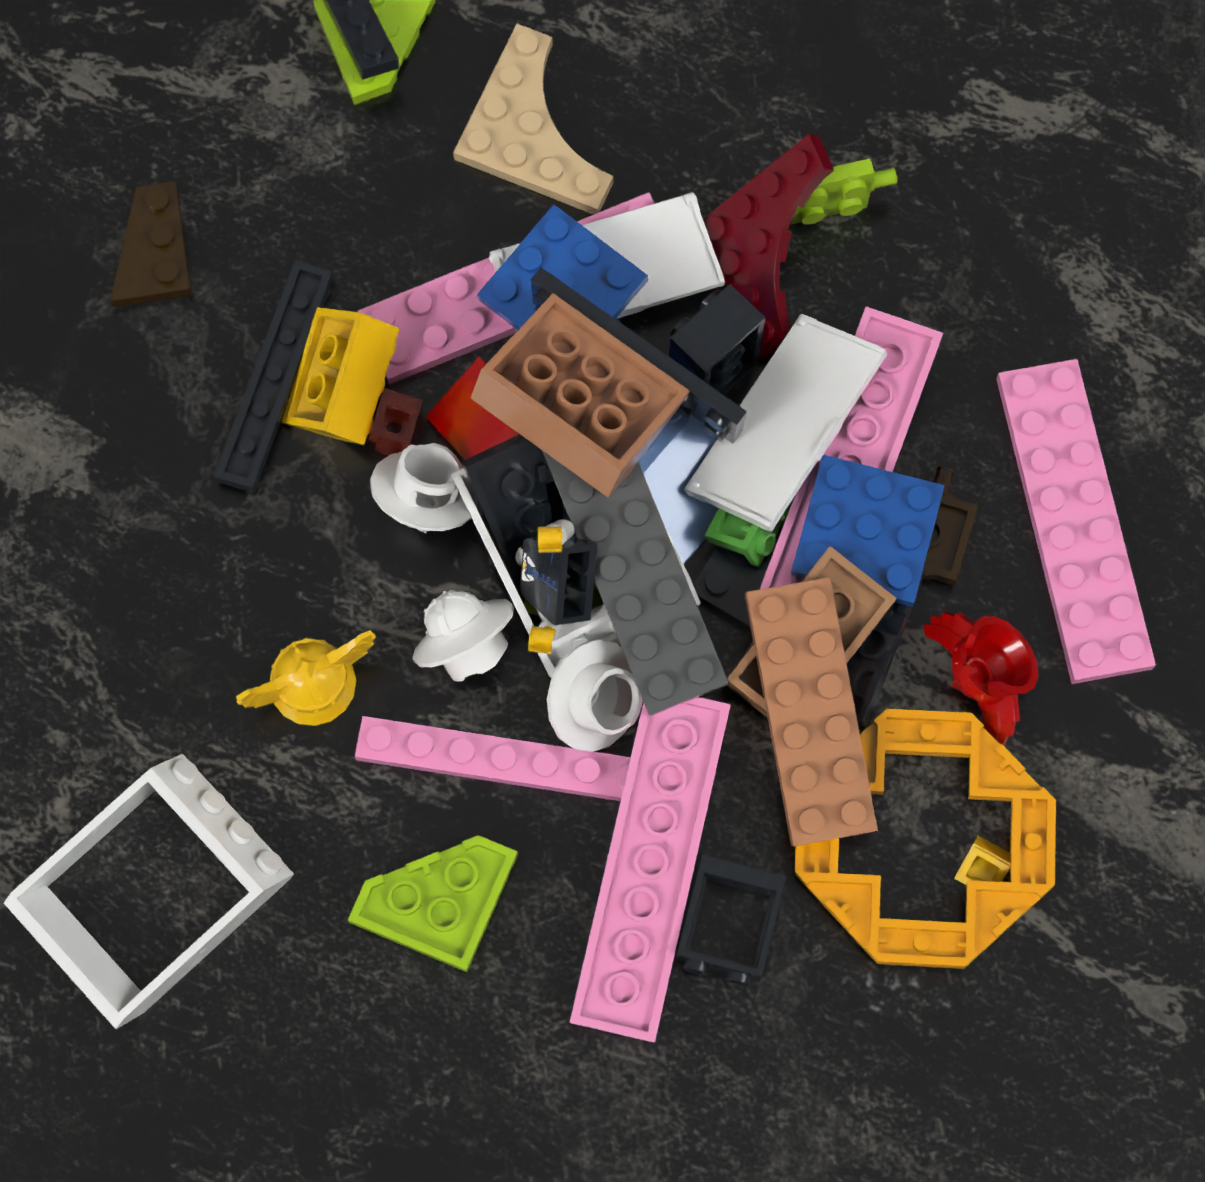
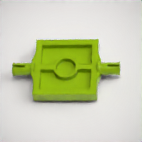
(844, 191)

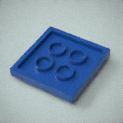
(571, 256)
(873, 521)

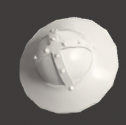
(419, 488)
(463, 634)
(593, 696)

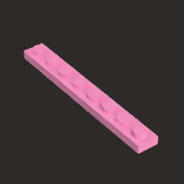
(492, 758)

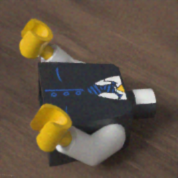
(556, 580)

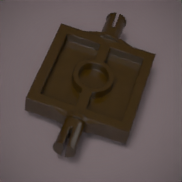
(949, 534)

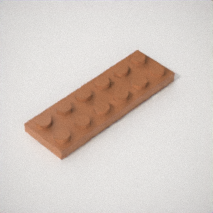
(811, 711)

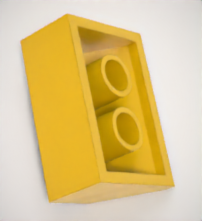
(341, 375)

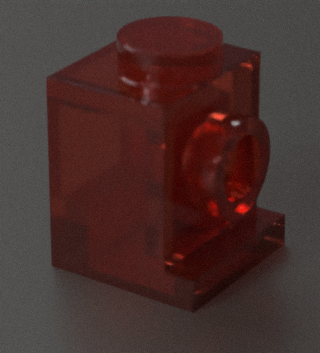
(399, 409)

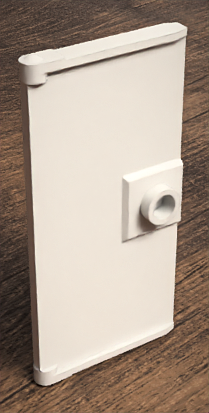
(662, 241)
(788, 422)

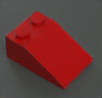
(464, 421)

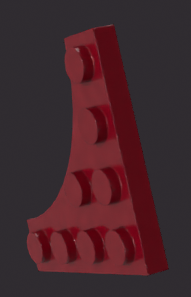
(753, 233)

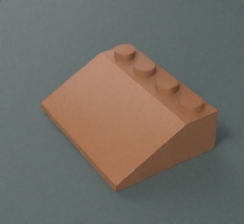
(578, 394)

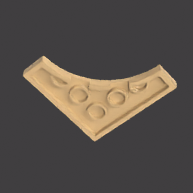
(517, 138)

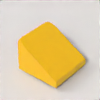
(984, 863)

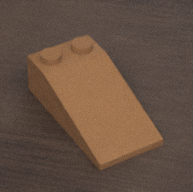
(859, 608)

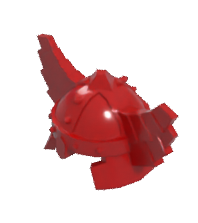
(988, 665)

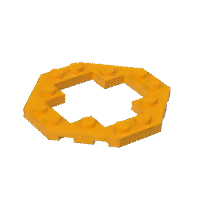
(989, 904)

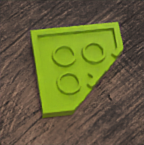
(401, 24)
(438, 901)

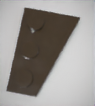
(153, 250)

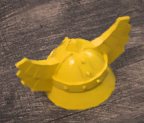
(311, 680)

